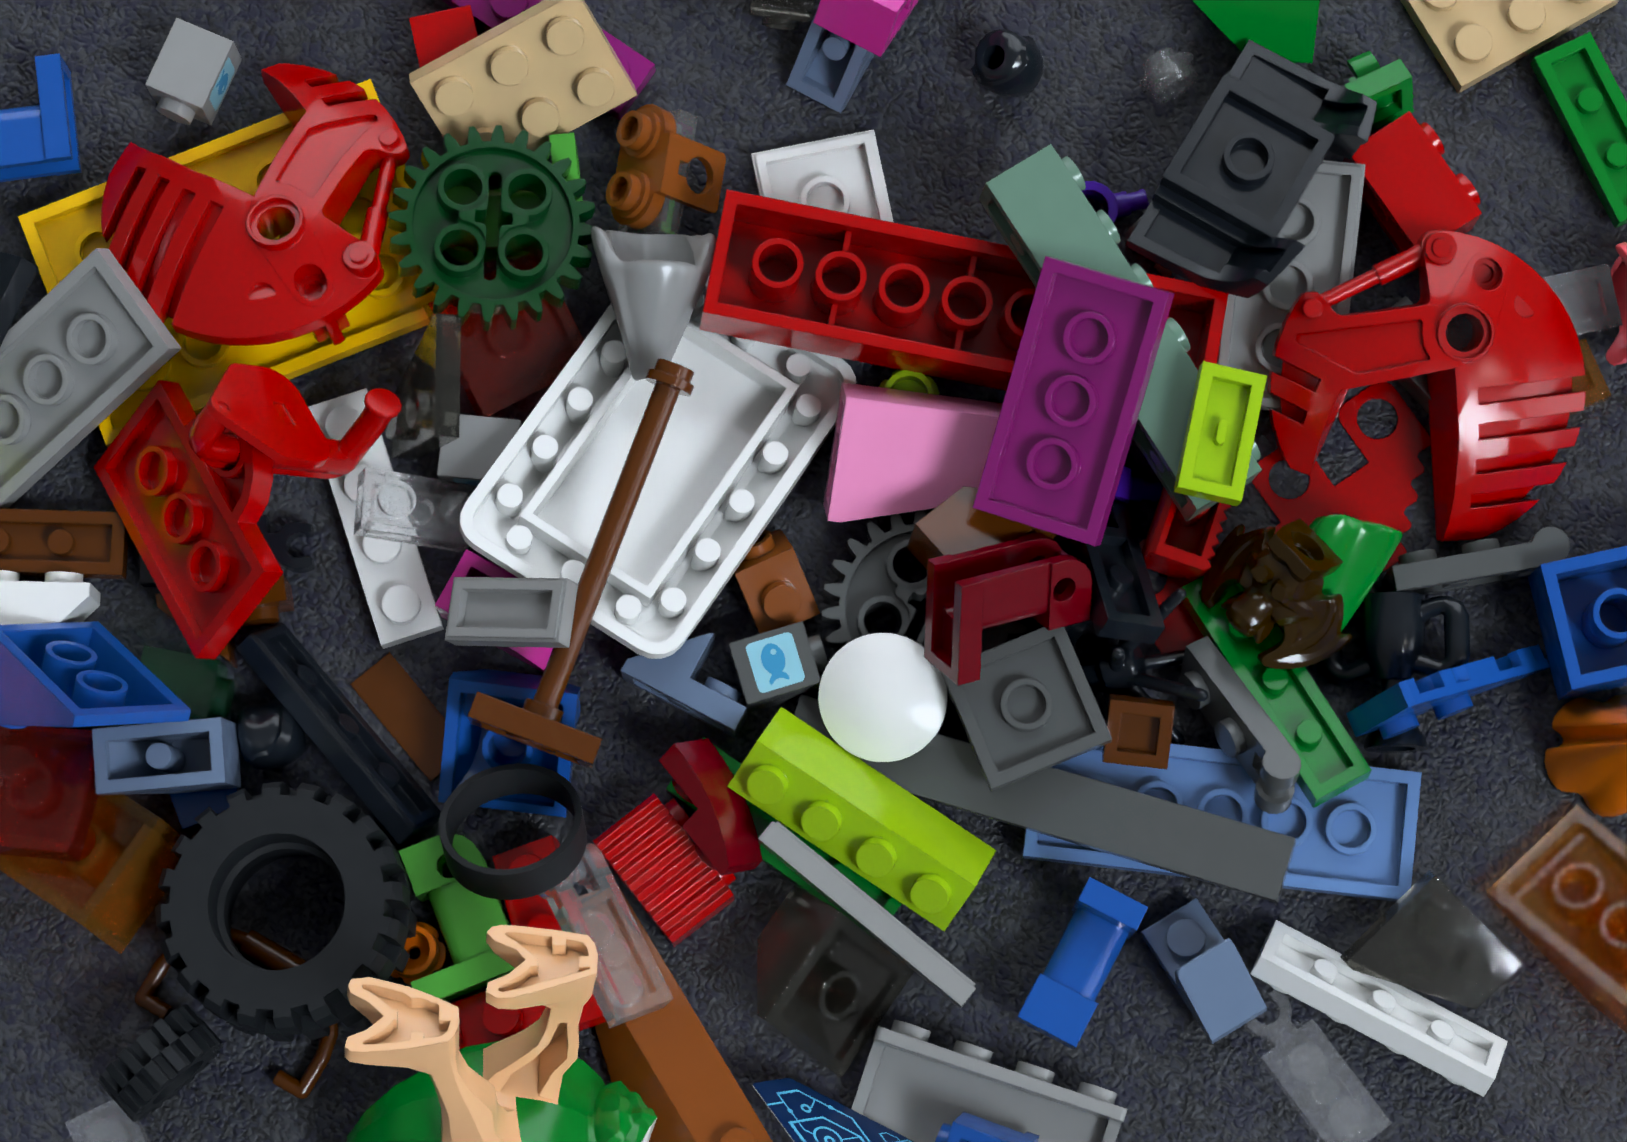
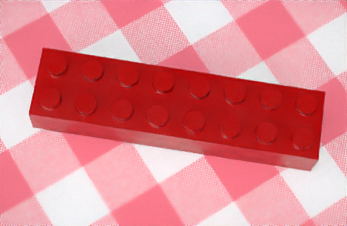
(891, 292)

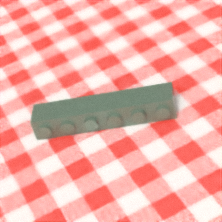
(1046, 214)

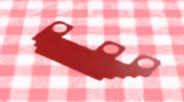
(1372, 494)

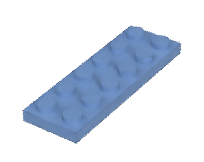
(1343, 847)

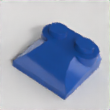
(475, 749)

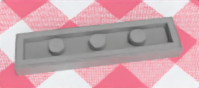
(867, 914)

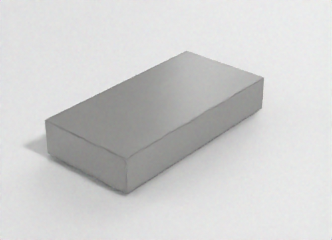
(511, 612)

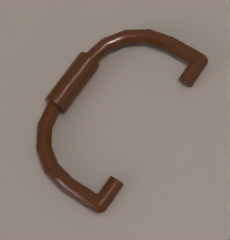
(274, 958)

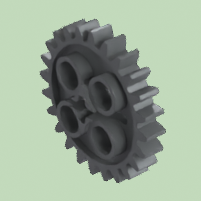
(874, 586)

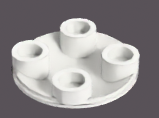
(882, 697)

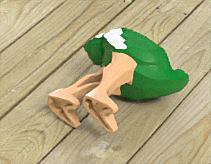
(503, 1089)

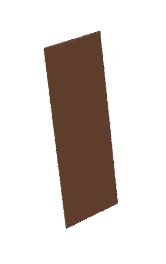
(404, 712)

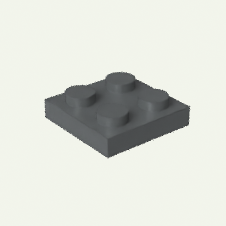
(1028, 708)

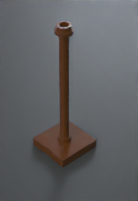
(540, 718)

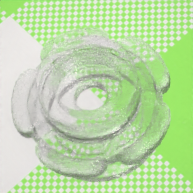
(1168, 74)

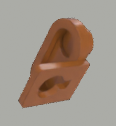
(650, 168)

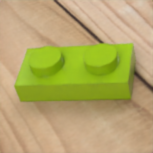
(1220, 433)

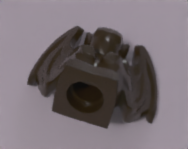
(1280, 586)

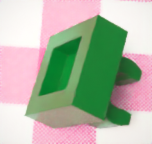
(1387, 85)

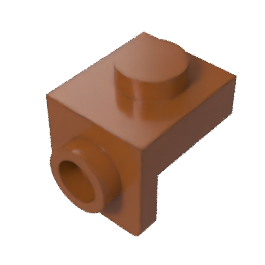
(774, 584)

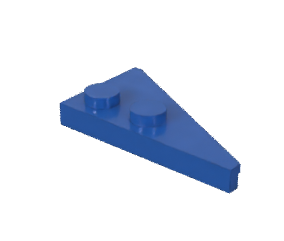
(1443, 692)

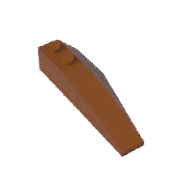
(678, 1071)

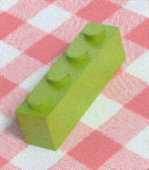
(862, 819)

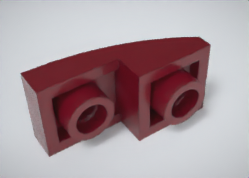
(722, 824)

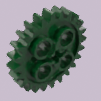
(435, 223)

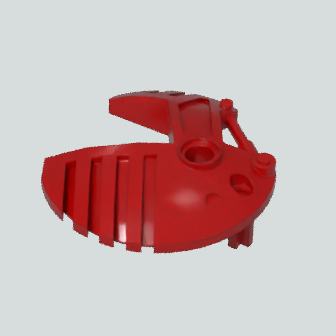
(211, 249)
(1493, 404)

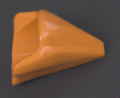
(1592, 753)

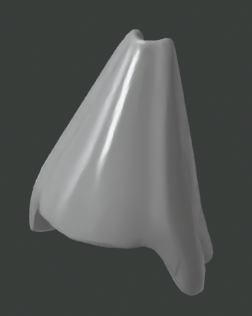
(652, 288)

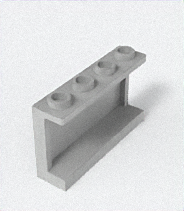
(923, 1085)

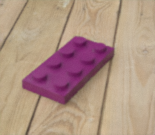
(1073, 400)

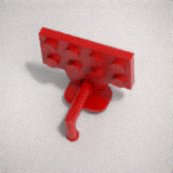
(202, 481)

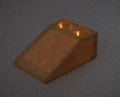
(116, 875)
(1574, 907)

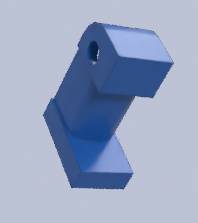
(43, 136)
(1067, 989)

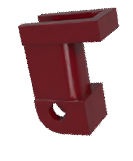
(997, 588)

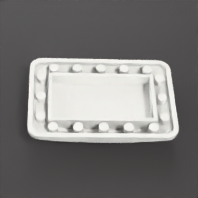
(707, 497)

